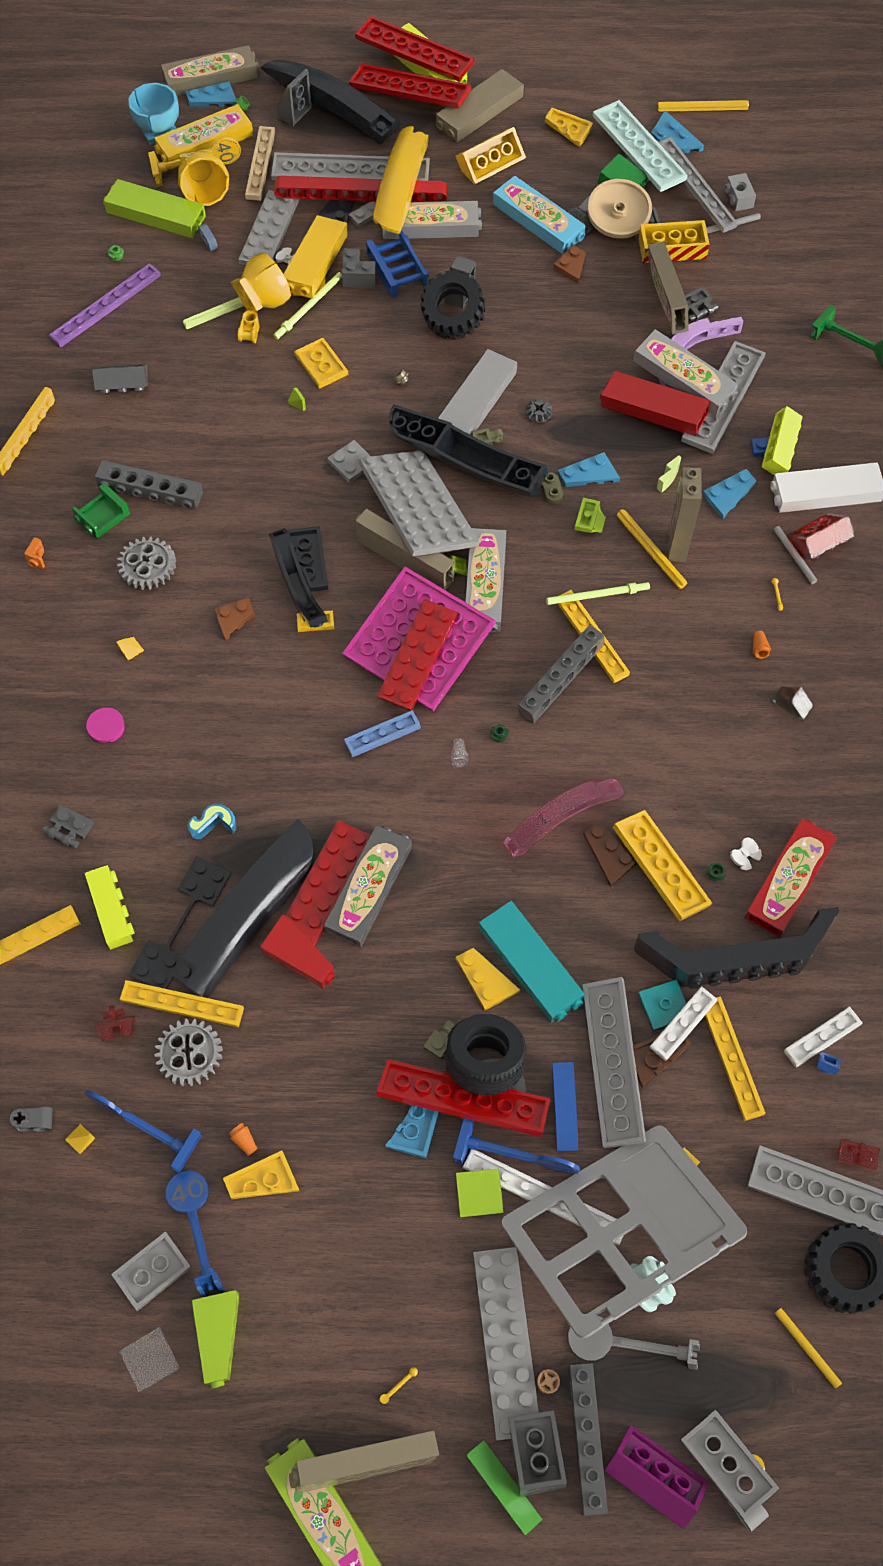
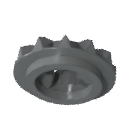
(538, 416)

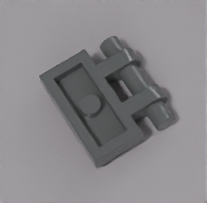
(698, 299)
(70, 821)

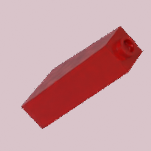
(294, 951)

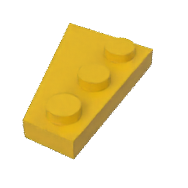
(569, 126)
(485, 980)
(262, 1178)

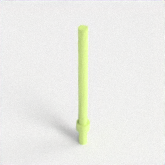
(286, 326)
(631, 588)

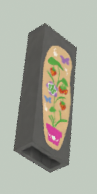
(368, 886)

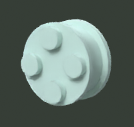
(665, 1296)

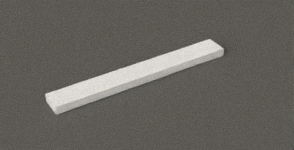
(528, 1187)

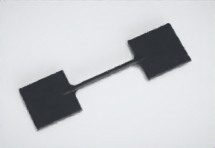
(157, 962)

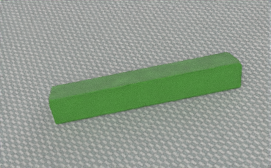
(504, 1487)

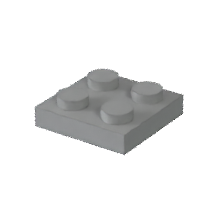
(347, 461)

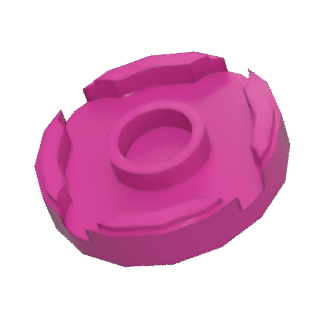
(105, 725)

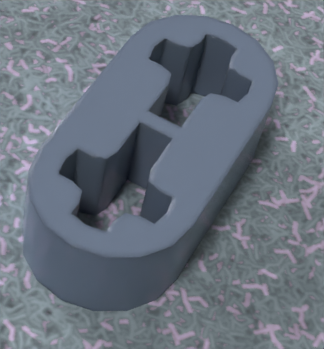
(208, 237)

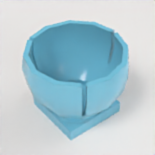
(154, 109)

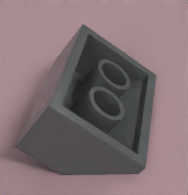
(120, 377)

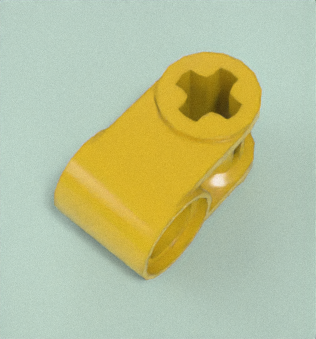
(249, 327)

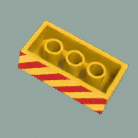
(683, 239)

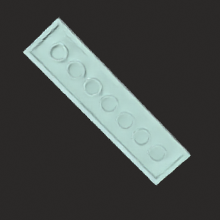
(640, 145)

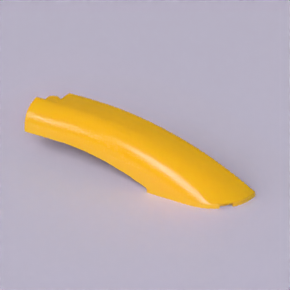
(399, 179)

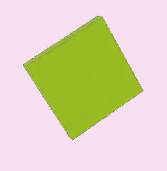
(479, 1192)

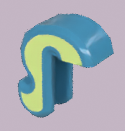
(211, 817)

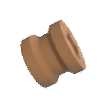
(548, 1378)

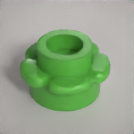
(243, 103)
(115, 253)

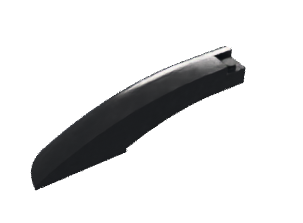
(338, 98)
(467, 453)
(246, 910)

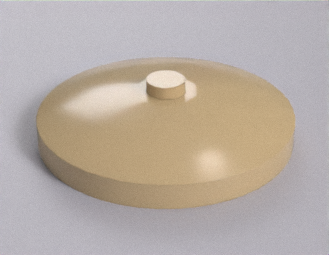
(619, 208)

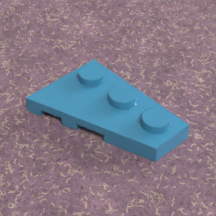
(729, 492)
(414, 1132)

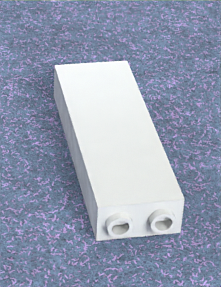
(827, 487)

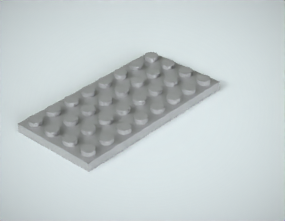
(418, 503)

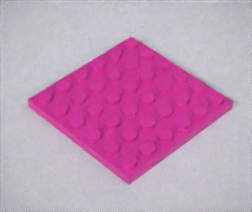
(388, 624)

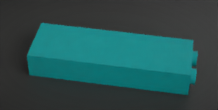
(532, 962)

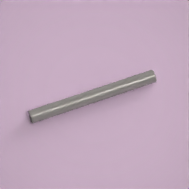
(743, 220)
(793, 552)

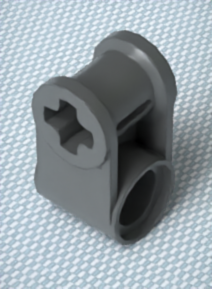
(36, 1119)

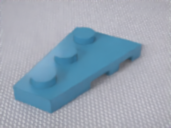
(214, 94)
(588, 471)

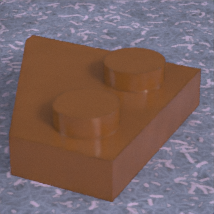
(571, 263)
(233, 616)

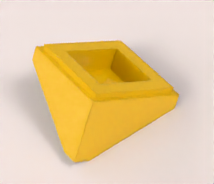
(129, 647)
(80, 1139)

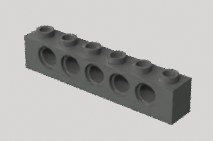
(149, 485)
(561, 674)
(587, 1439)

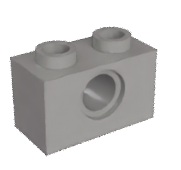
(740, 192)

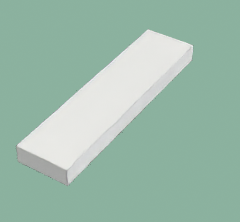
(683, 1023)
(822, 1037)

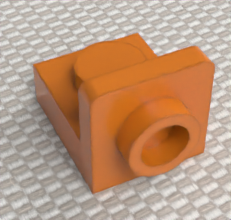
(34, 554)

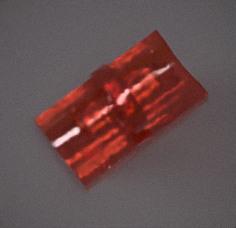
(105, 1028)
(858, 1154)

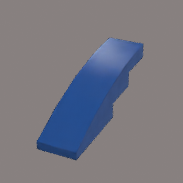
(565, 1106)

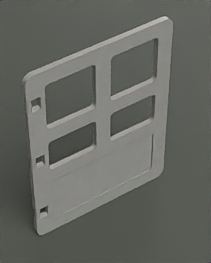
(664, 1198)

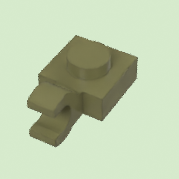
(487, 436)
(438, 1040)

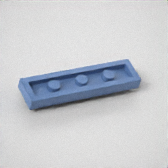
(382, 733)

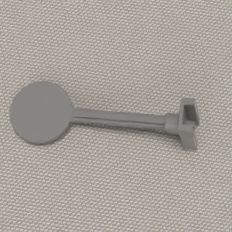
(599, 1344)

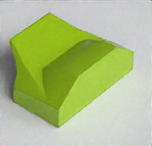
(590, 517)

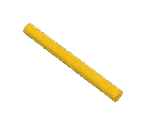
(808, 1348)

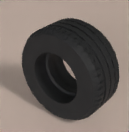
(480, 1076)

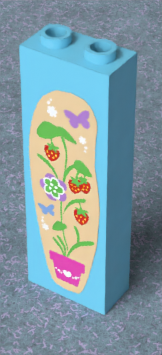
(538, 214)

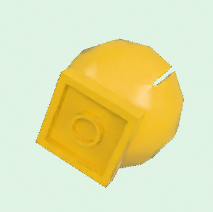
(203, 177)
(262, 286)

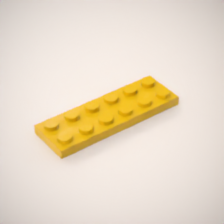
(662, 865)

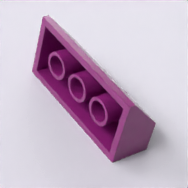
(657, 1477)

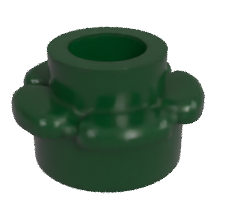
(499, 737)
(716, 867)

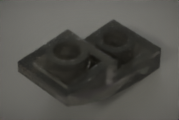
(583, 217)

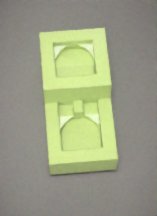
(670, 474)

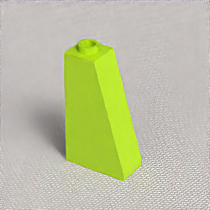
(215, 1329)

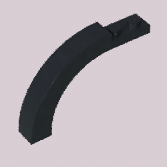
(295, 580)

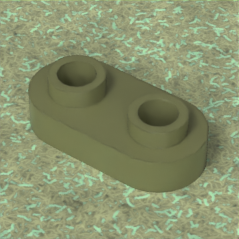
(552, 486)

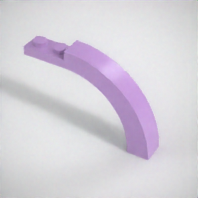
(704, 330)

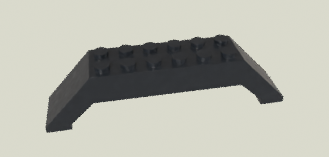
(735, 961)

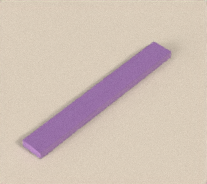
(104, 305)

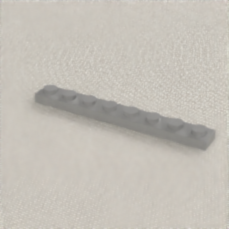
(700, 188)

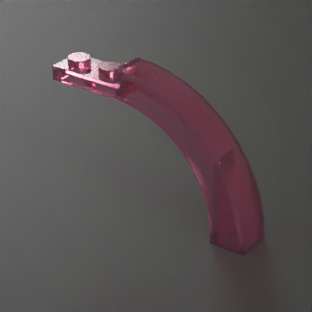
(559, 810)

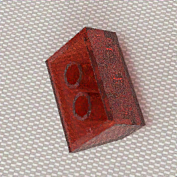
(821, 535)

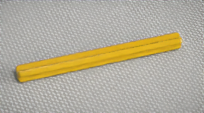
(703, 105)
(652, 549)

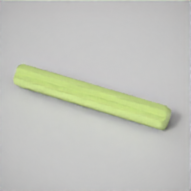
(212, 313)

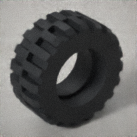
(453, 284)
(827, 1286)

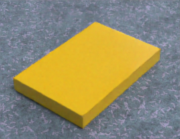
(321, 363)

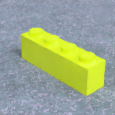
(782, 441)
(109, 907)

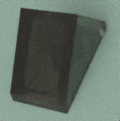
(793, 701)

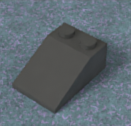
(295, 99)
(537, 1453)

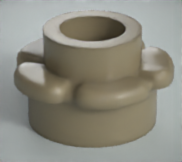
(401, 377)

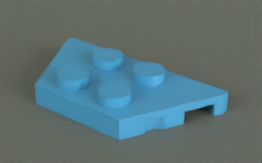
(669, 127)

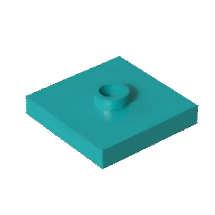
(662, 1003)

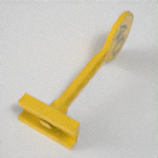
(224, 148)

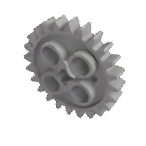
(146, 563)
(207, 1049)

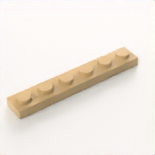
(260, 163)

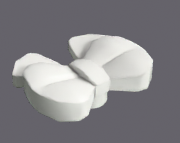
(284, 256)
(748, 848)

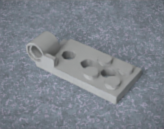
(744, 1503)

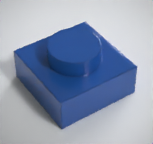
(759, 446)
(828, 1063)

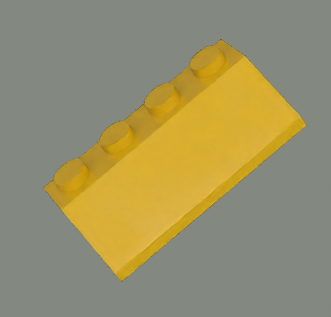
(491, 156)

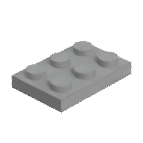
(151, 1271)

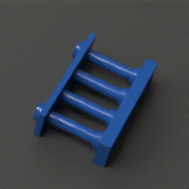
(386, 273)

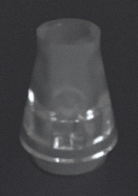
(459, 754)

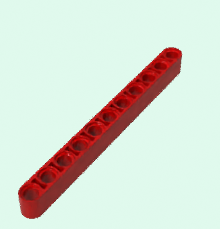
(350, 189)

